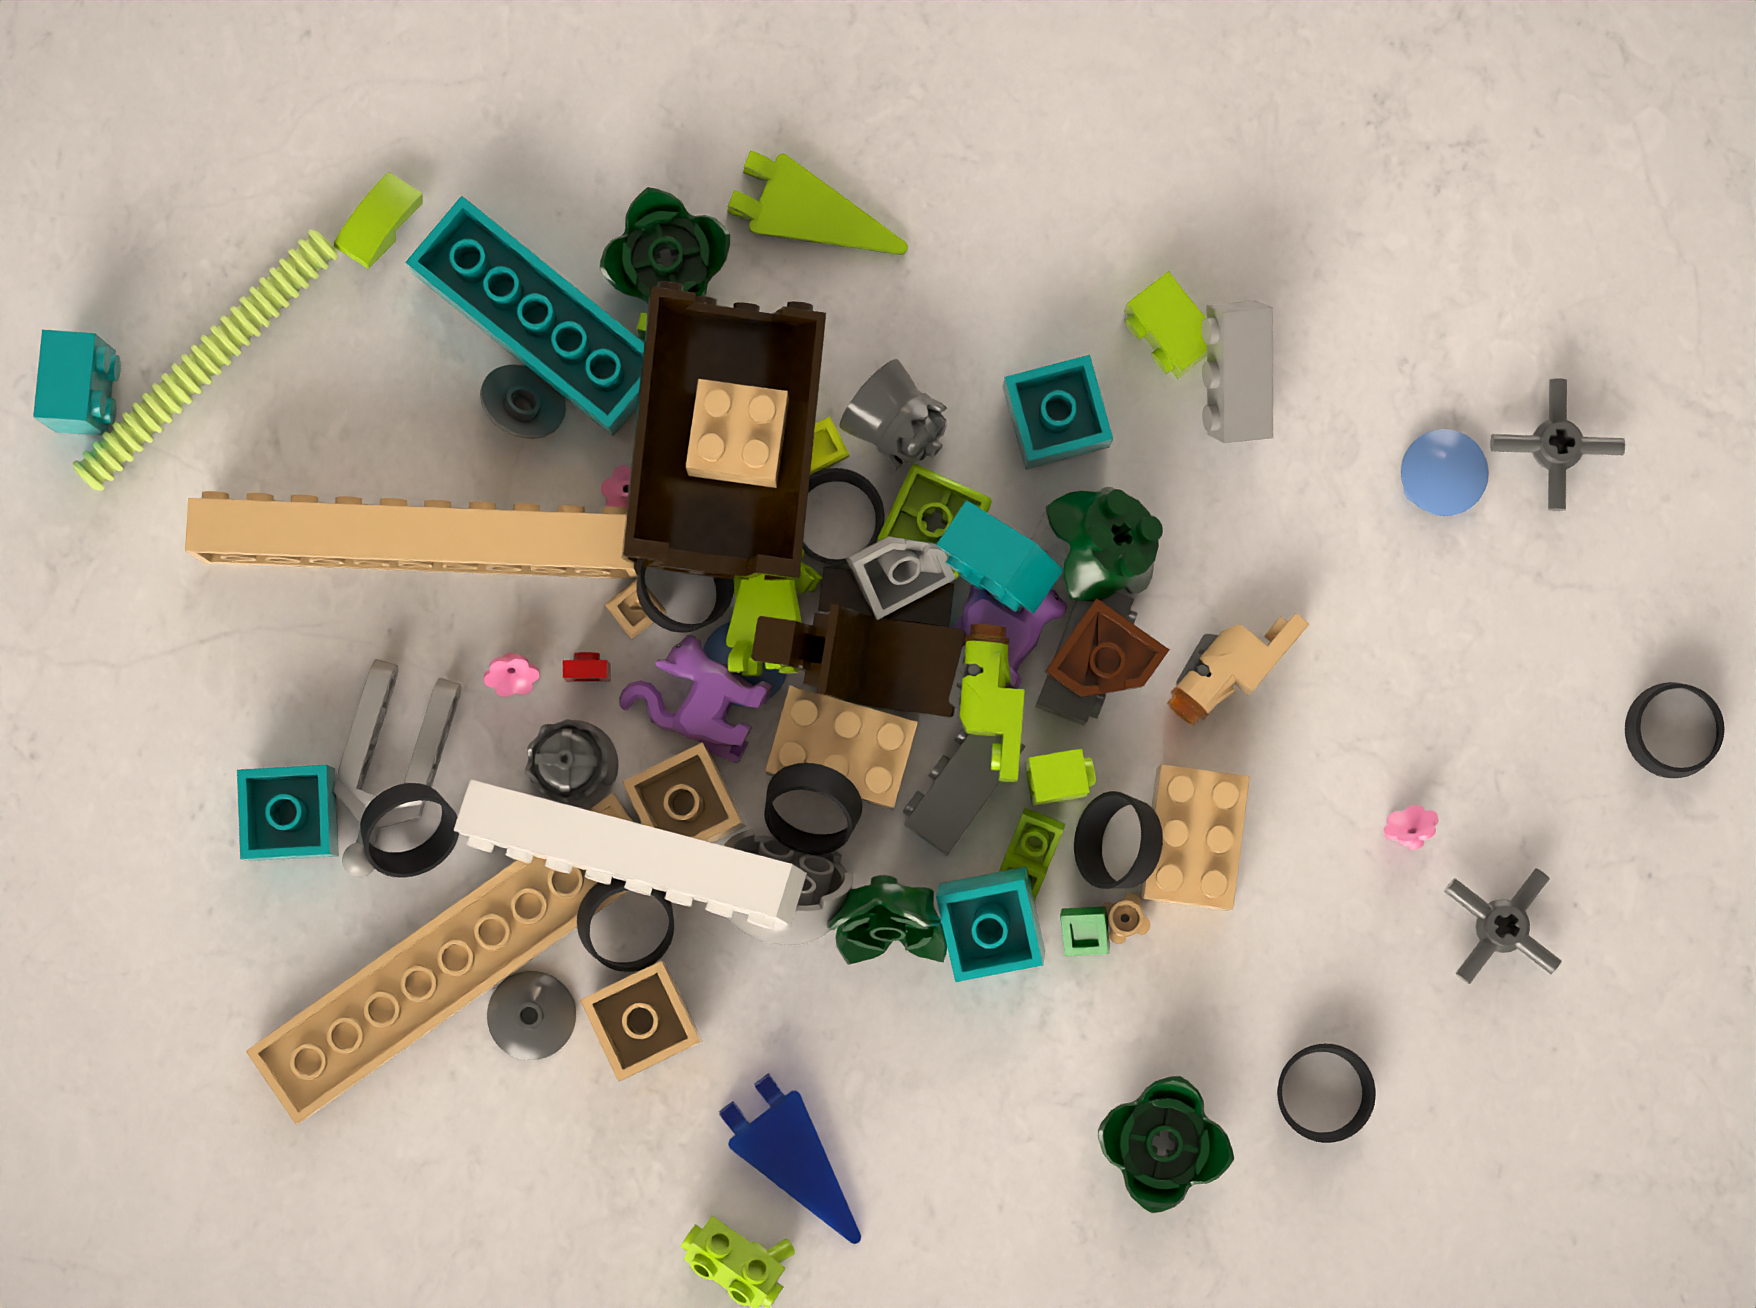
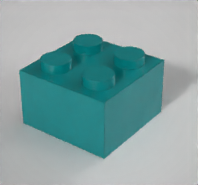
(76, 382)
(1057, 412)
(998, 559)
(287, 813)
(990, 924)

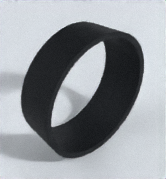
(860, 482)
(724, 596)
(1637, 746)
(820, 780)
(1090, 835)
(421, 858)
(591, 902)
(1367, 1101)

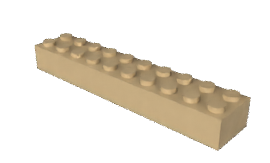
(408, 536)

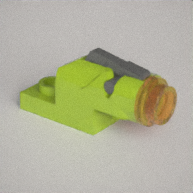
(985, 701)

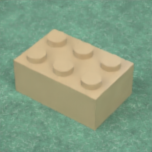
(847, 737)
(1201, 837)

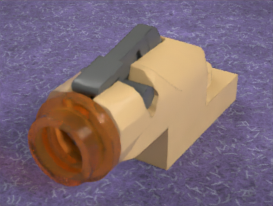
(1227, 661)

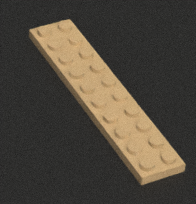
(423, 981)

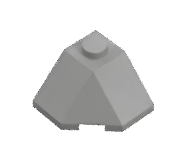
(898, 572)

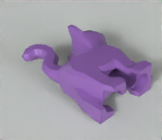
(1021, 627)
(708, 702)

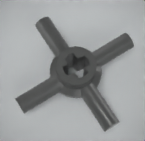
(1547, 454)
(1519, 924)

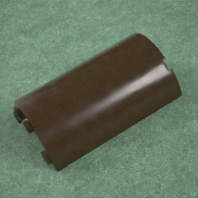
(711, 523)

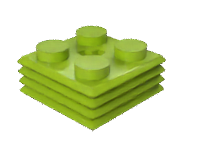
(922, 496)

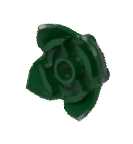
(658, 223)
(1109, 542)
(888, 913)
(1199, 1153)

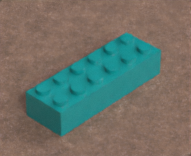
(532, 313)

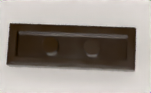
(840, 589)

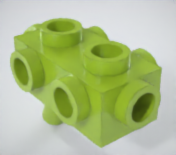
(736, 1264)

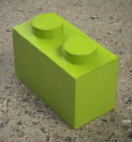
(1169, 325)
(1059, 777)

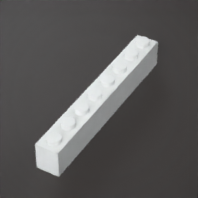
(630, 852)

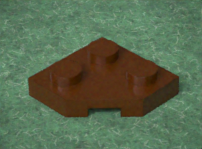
(1106, 654)

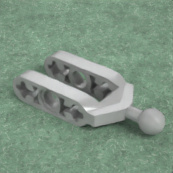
(362, 744)

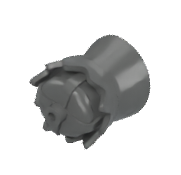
(896, 416)
(571, 760)

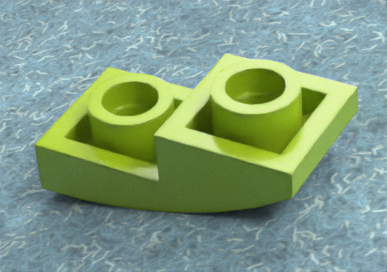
(374, 222)
(1033, 846)

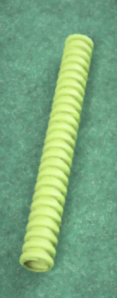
(205, 360)

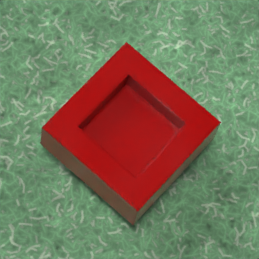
(586, 668)

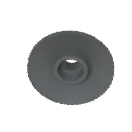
(521, 402)
(554, 1020)

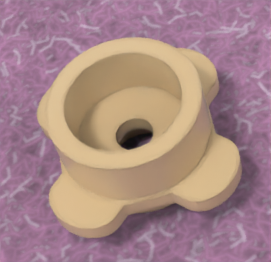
(1137, 922)

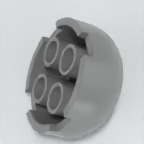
(821, 895)

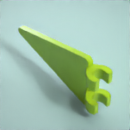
(807, 209)
(756, 599)

